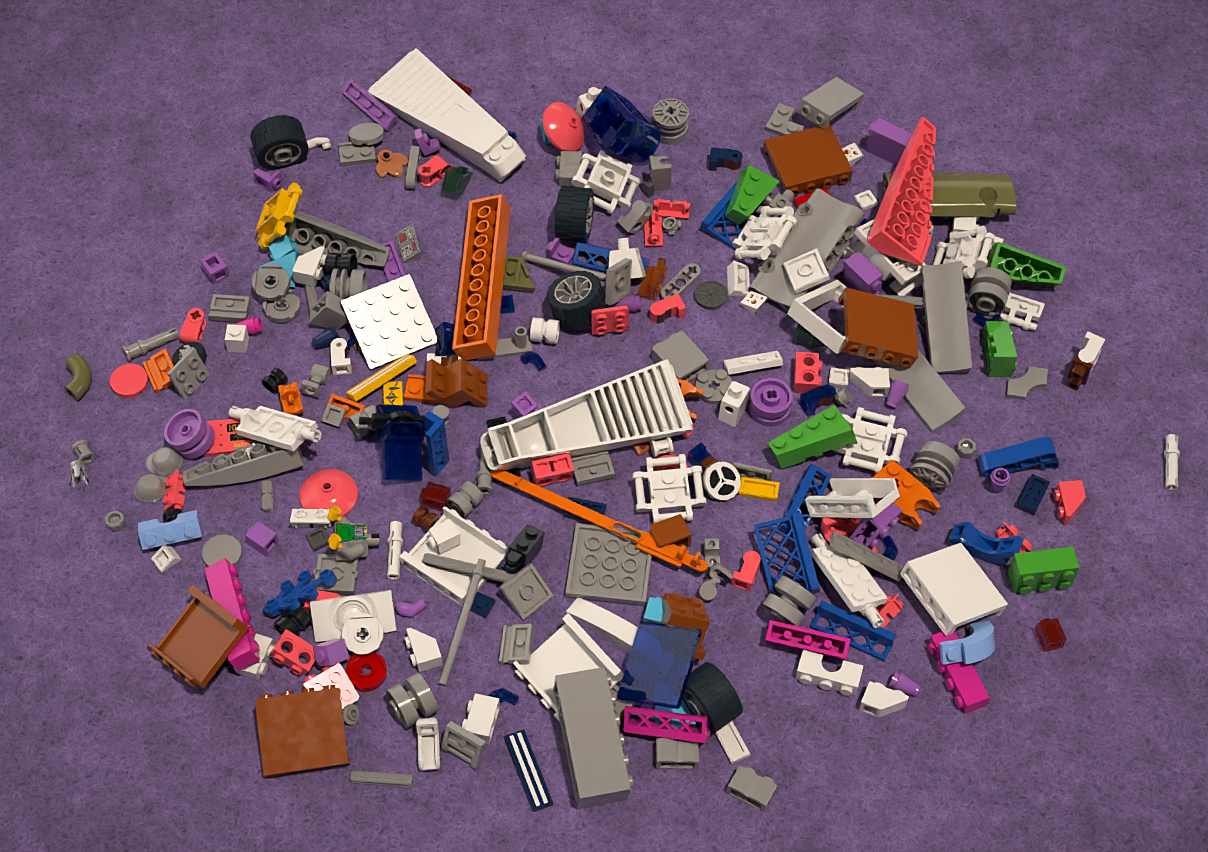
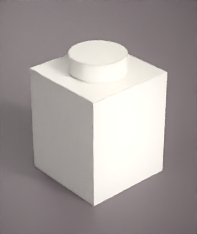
(236, 338)
(444, 536)

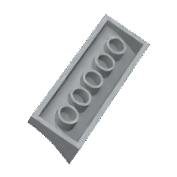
(946, 318)
(927, 393)

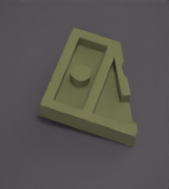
(516, 275)

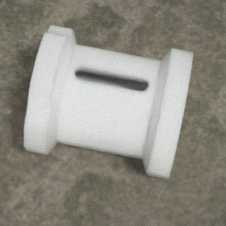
(661, 447)

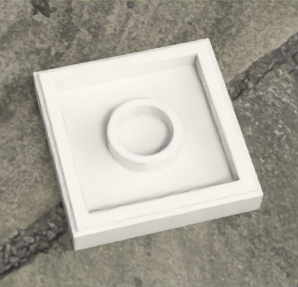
(806, 271)

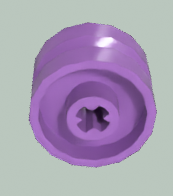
(770, 402)
(189, 433)

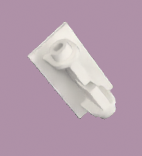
(303, 517)

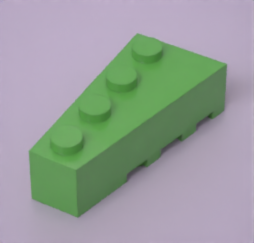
(1025, 267)
(812, 438)

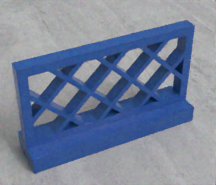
(717, 214)
(802, 549)

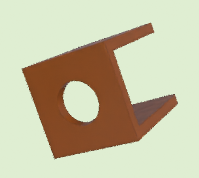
(671, 531)

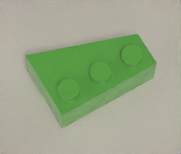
(749, 193)
(999, 349)

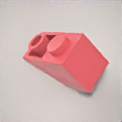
(1070, 499)

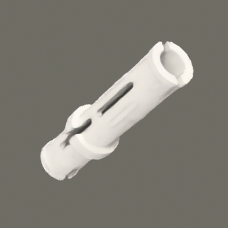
(1171, 467)
(395, 542)

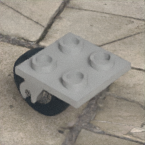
(189, 368)

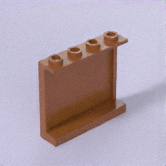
(808, 160)
(879, 328)
(200, 639)
(301, 731)

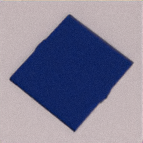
(659, 664)

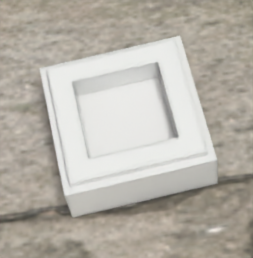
(865, 200)
(839, 377)

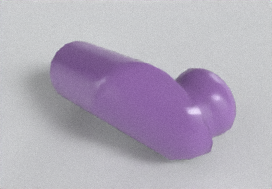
(408, 609)

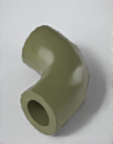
(81, 376)

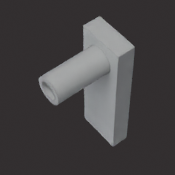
(512, 346)

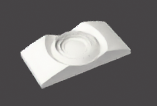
(332, 613)

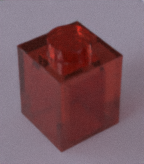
(435, 496)
(1050, 634)

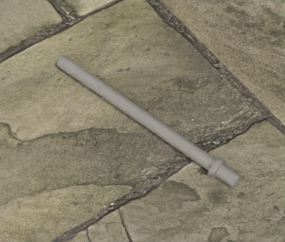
(477, 574)

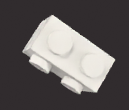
(482, 716)

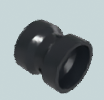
(276, 378)

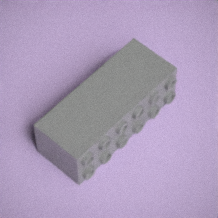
(592, 737)

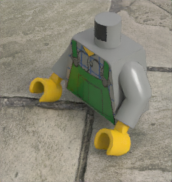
(349, 538)

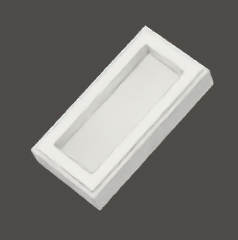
(732, 743)

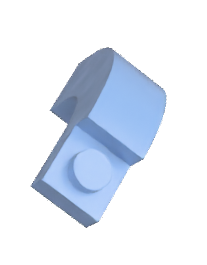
(972, 648)

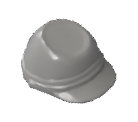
(164, 461)
(150, 488)

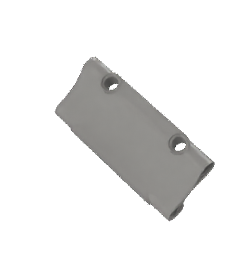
(820, 225)

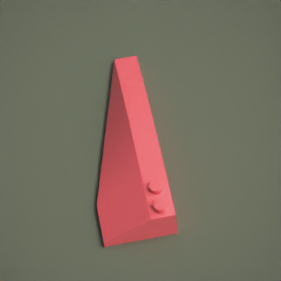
(905, 211)

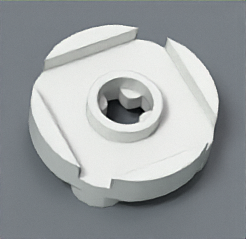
(372, 641)

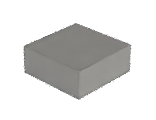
(334, 415)

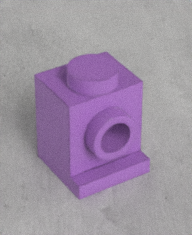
(214, 267)

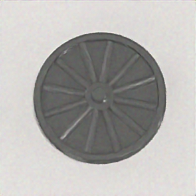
(711, 294)

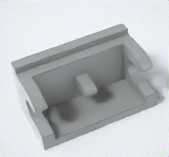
(660, 173)

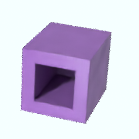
(261, 538)
(330, 652)

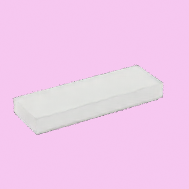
(753, 362)

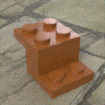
(456, 383)
(686, 613)

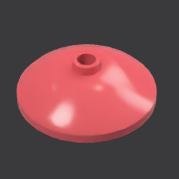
(563, 127)
(342, 491)

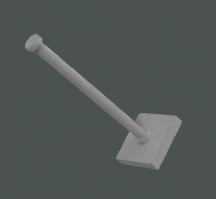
(617, 277)

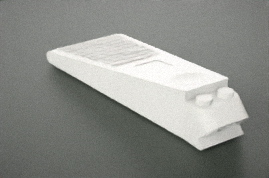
(444, 111)
(608, 417)

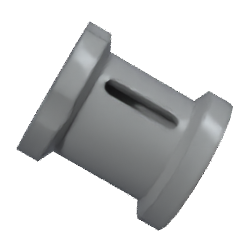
(83, 452)

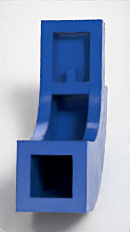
(983, 546)

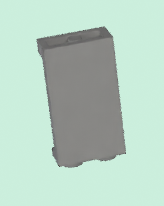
(829, 102)

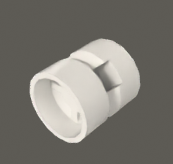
(544, 330)

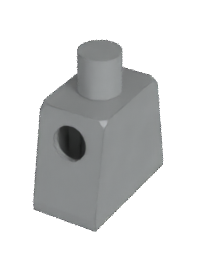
(328, 312)

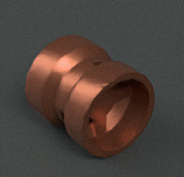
(424, 518)

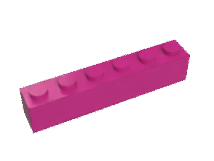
(227, 592)

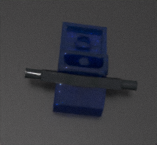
(400, 433)

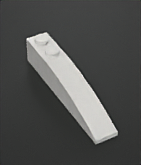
(604, 623)

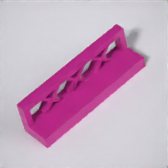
(664, 728)

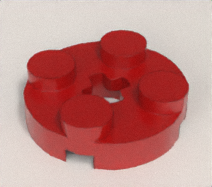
(370, 681)

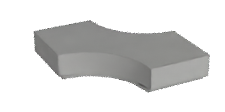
(1021, 386)

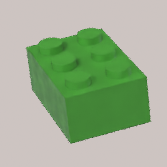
(1043, 570)

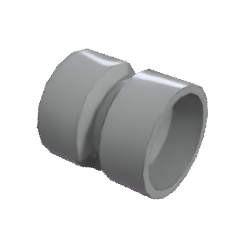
(361, 430)
(466, 498)

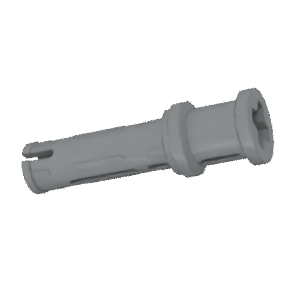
(142, 346)
(484, 476)

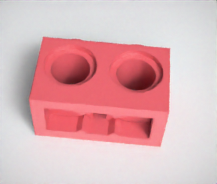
(807, 373)
(552, 470)
(297, 648)

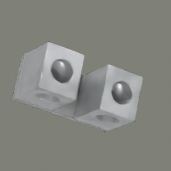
(711, 551)

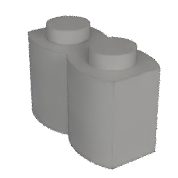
(569, 164)
(676, 754)
(751, 788)

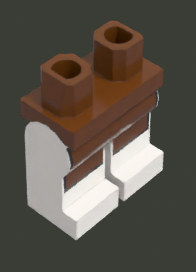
(1085, 361)

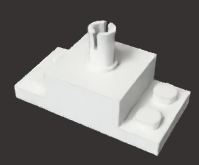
(889, 265)

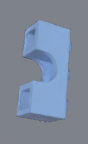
(183, 528)

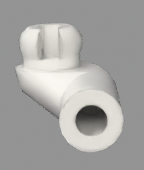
(325, 142)

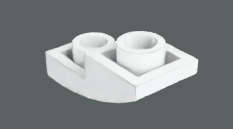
(904, 290)

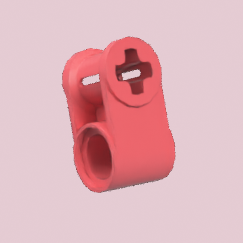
(433, 171)
(193, 326)

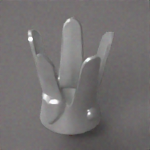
(78, 469)

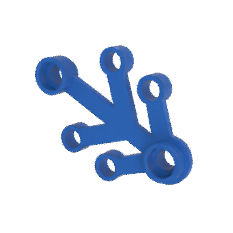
(299, 592)

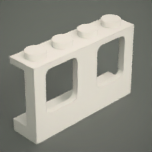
(854, 498)

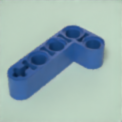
(1020, 456)

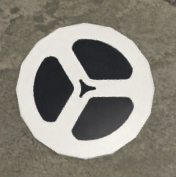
(721, 481)

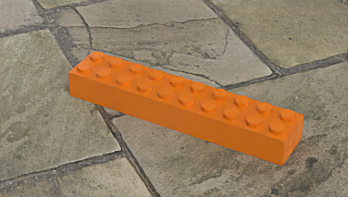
(482, 278)

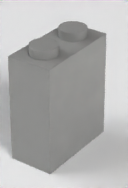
(682, 355)

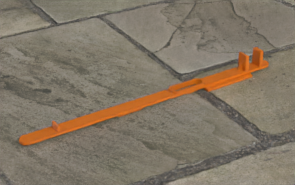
(670, 553)

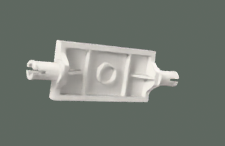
(274, 427)
(850, 580)

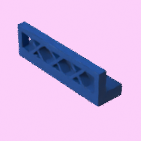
(599, 251)
(436, 442)
(801, 493)
(855, 624)

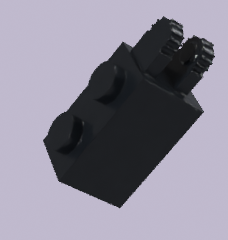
(524, 548)

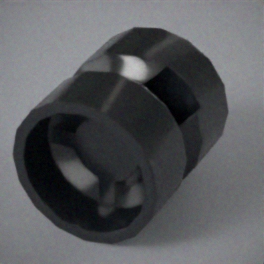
(345, 261)
(293, 621)

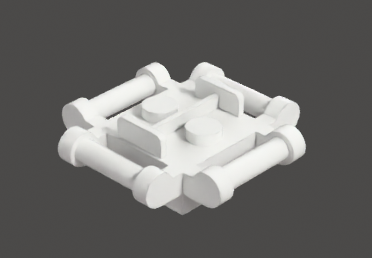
(607, 180)
(764, 233)
(964, 248)
(872, 441)
(669, 488)

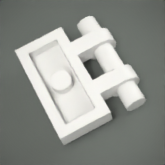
(1025, 308)

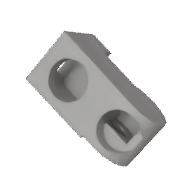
(636, 217)

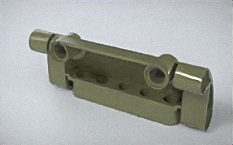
(969, 194)

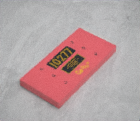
(226, 437)

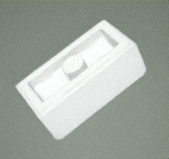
(738, 279)

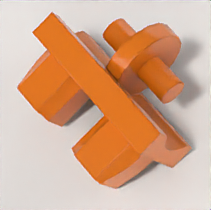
(291, 399)

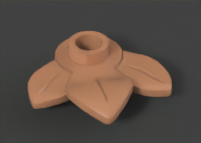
(391, 165)

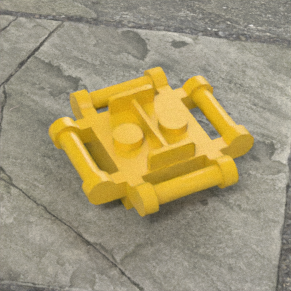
(276, 213)

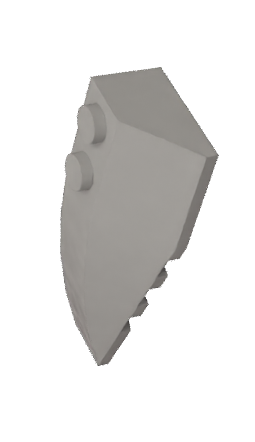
(314, 232)
(244, 465)

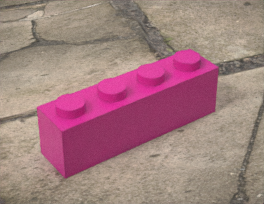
(807, 639)
(960, 677)

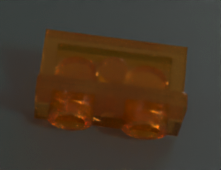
(652, 282)

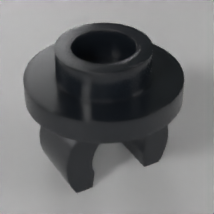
(171, 514)

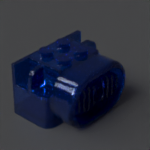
(621, 126)

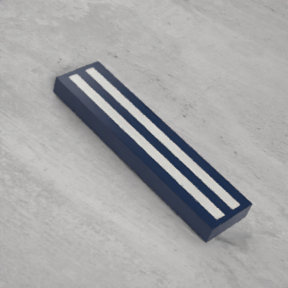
(528, 770)

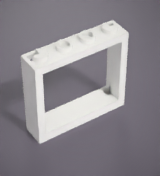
(801, 312)

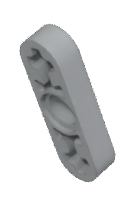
(413, 166)
(681, 276)

